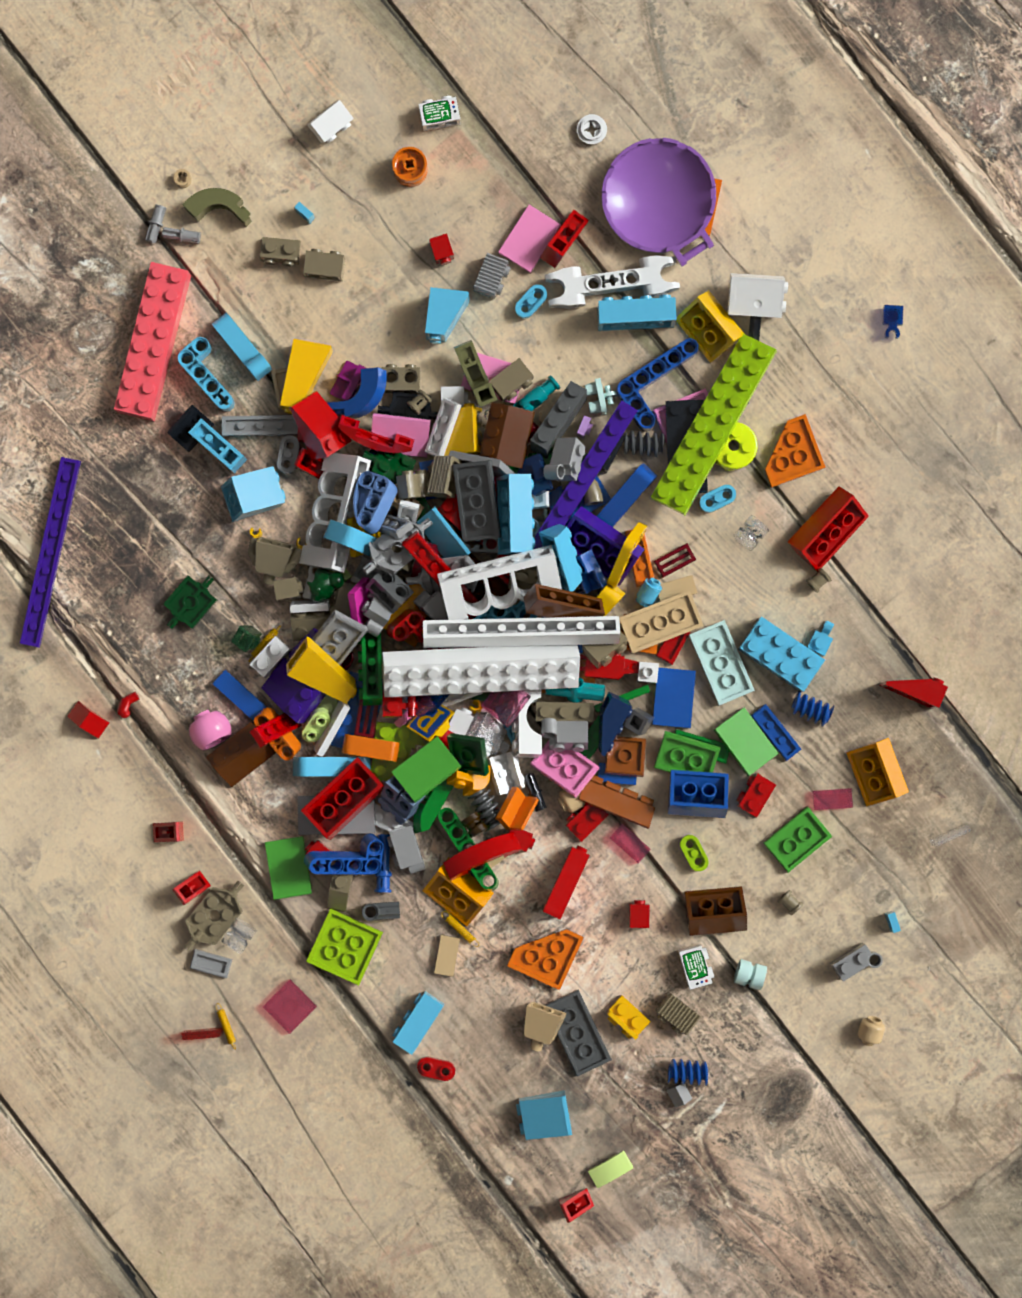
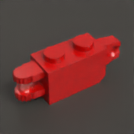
(614, 670)

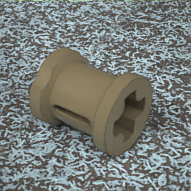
(413, 403)
(818, 580)
(790, 902)

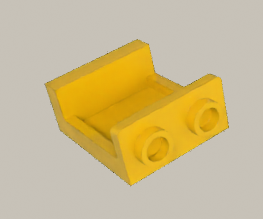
(465, 434)

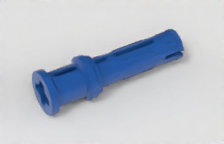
(383, 875)

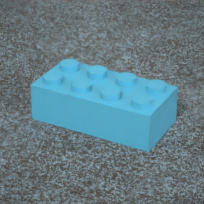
(636, 313)
(515, 513)
(781, 654)

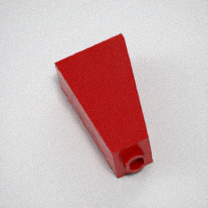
(566, 882)

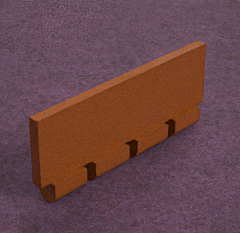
(620, 804)

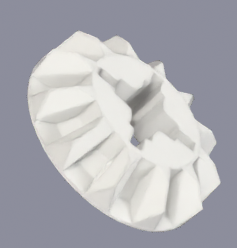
(597, 122)

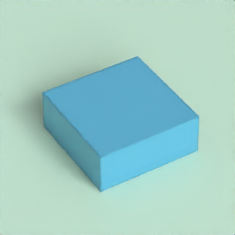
(304, 212)
(892, 922)

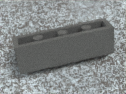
(558, 419)

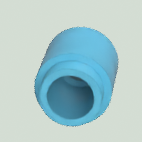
(648, 592)

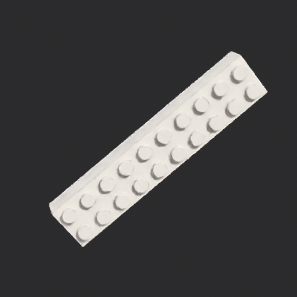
(480, 670)

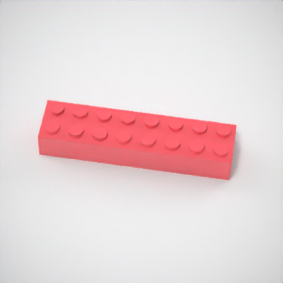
(152, 341)

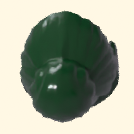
(324, 584)

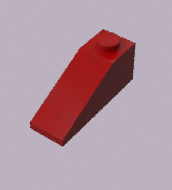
(564, 238)

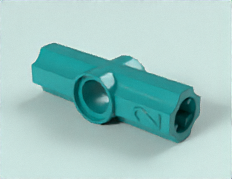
(585, 691)

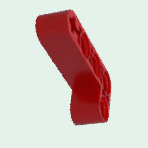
(408, 628)

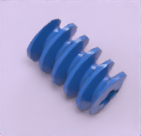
(811, 708)
(687, 1071)

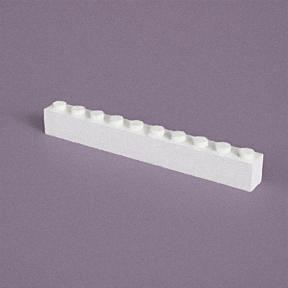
(521, 632)

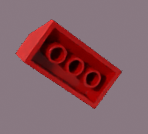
(828, 528)
(343, 799)

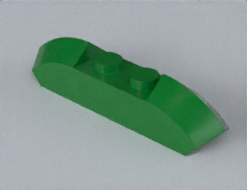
(428, 812)

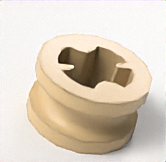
(176, 178)

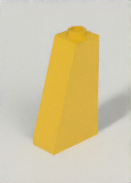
(303, 371)
(320, 671)

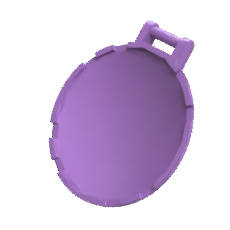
(660, 197)

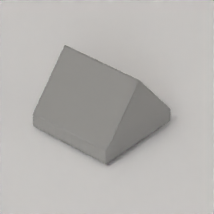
(679, 1094)

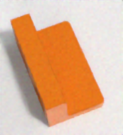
(516, 810)

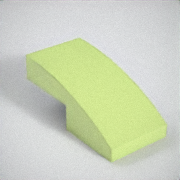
(610, 1169)

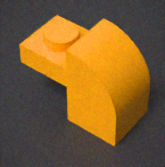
(468, 782)

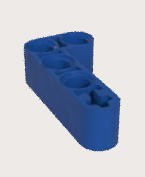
(627, 495)
(319, 861)

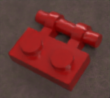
(393, 706)

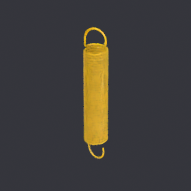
(264, 642)
(460, 929)
(226, 1026)

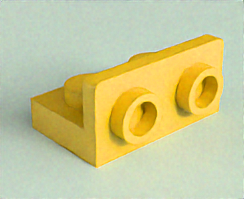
(628, 1017)

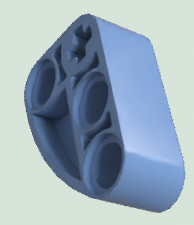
(372, 500)

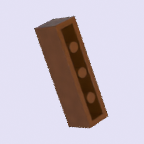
(561, 603)

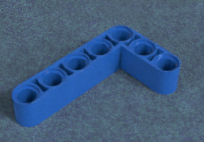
(652, 377)

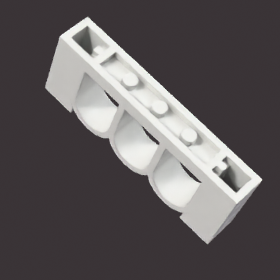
(334, 467)
(451, 581)

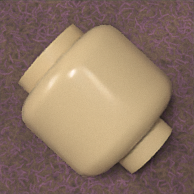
(569, 802)
(871, 1030)

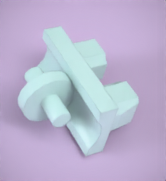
(600, 405)

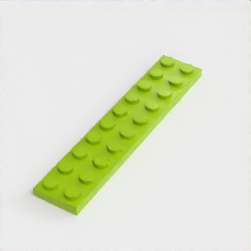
(713, 424)

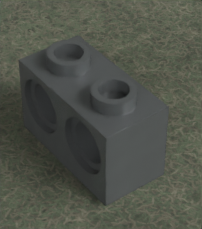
(389, 590)

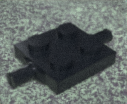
(400, 408)

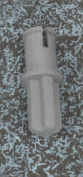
(155, 223)
(182, 235)

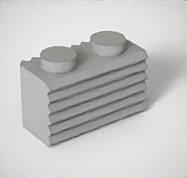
(491, 276)

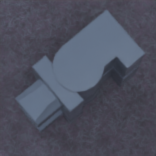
(398, 802)

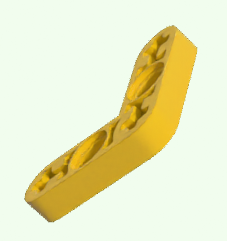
(628, 547)

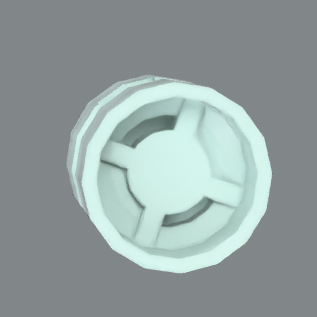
(750, 974)

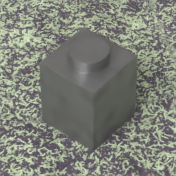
(639, 721)

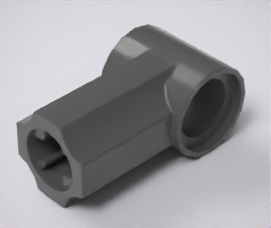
(384, 910)

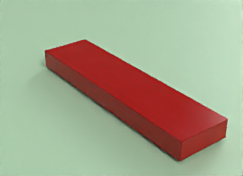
(274, 729)

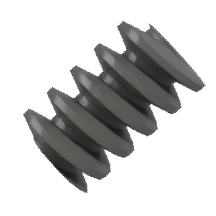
(643, 443)
(486, 807)

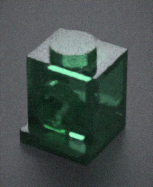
(249, 640)

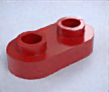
(436, 1068)

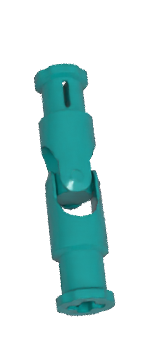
(538, 394)

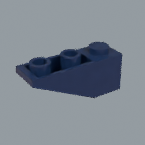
(612, 716)

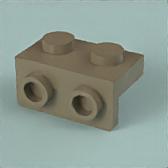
(304, 622)

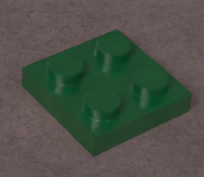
(469, 753)

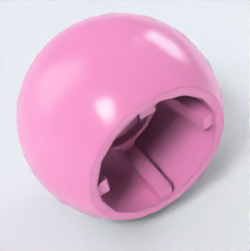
(209, 729)

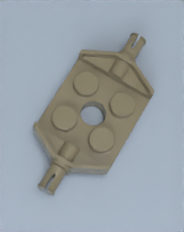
(199, 922)

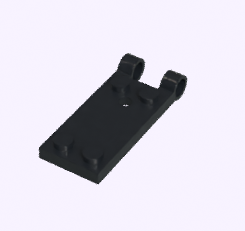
(678, 421)

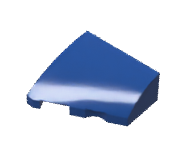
(591, 573)

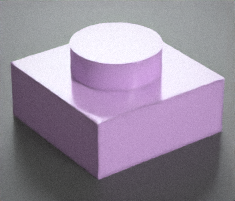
(585, 427)

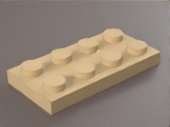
(660, 622)

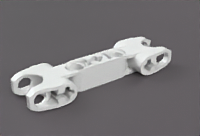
(646, 276)

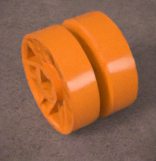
(407, 157)

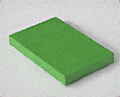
(746, 741)
(685, 754)
(426, 769)
(797, 839)
(287, 867)

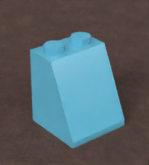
(444, 312)
(253, 493)
(544, 1116)

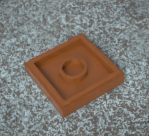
(626, 757)

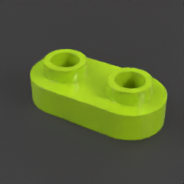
(694, 852)

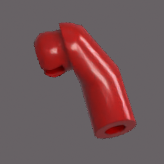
(124, 704)

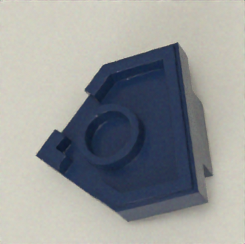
(535, 466)

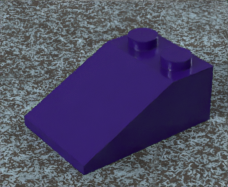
(292, 695)

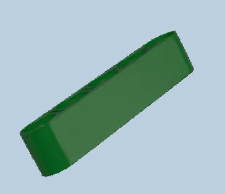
(460, 844)

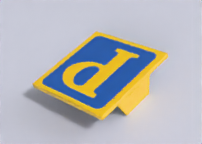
(431, 724)

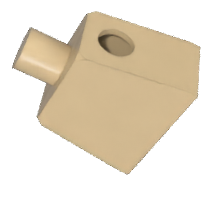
(542, 1024)

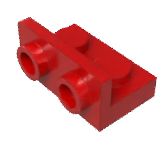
(755, 795)
(585, 821)

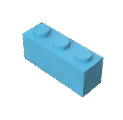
(417, 1022)

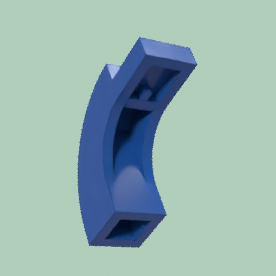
(367, 398)

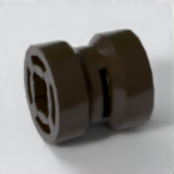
(474, 824)

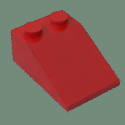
(318, 426)
(923, 691)

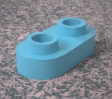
(529, 301)
(717, 498)

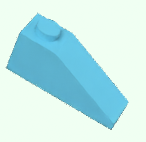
(217, 445)

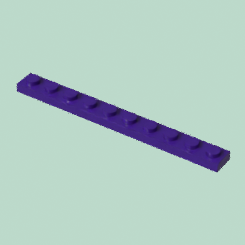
(589, 468)
(50, 552)

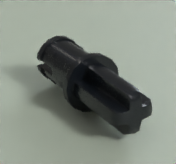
(534, 791)

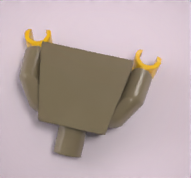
(273, 556)

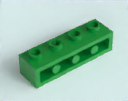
(371, 670)

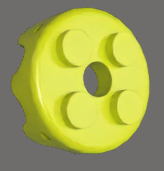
(746, 452)

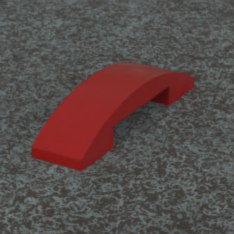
(374, 441)
(481, 853)

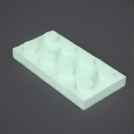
(721, 662)

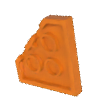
(794, 453)
(547, 957)

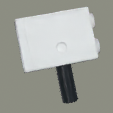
(756, 297)

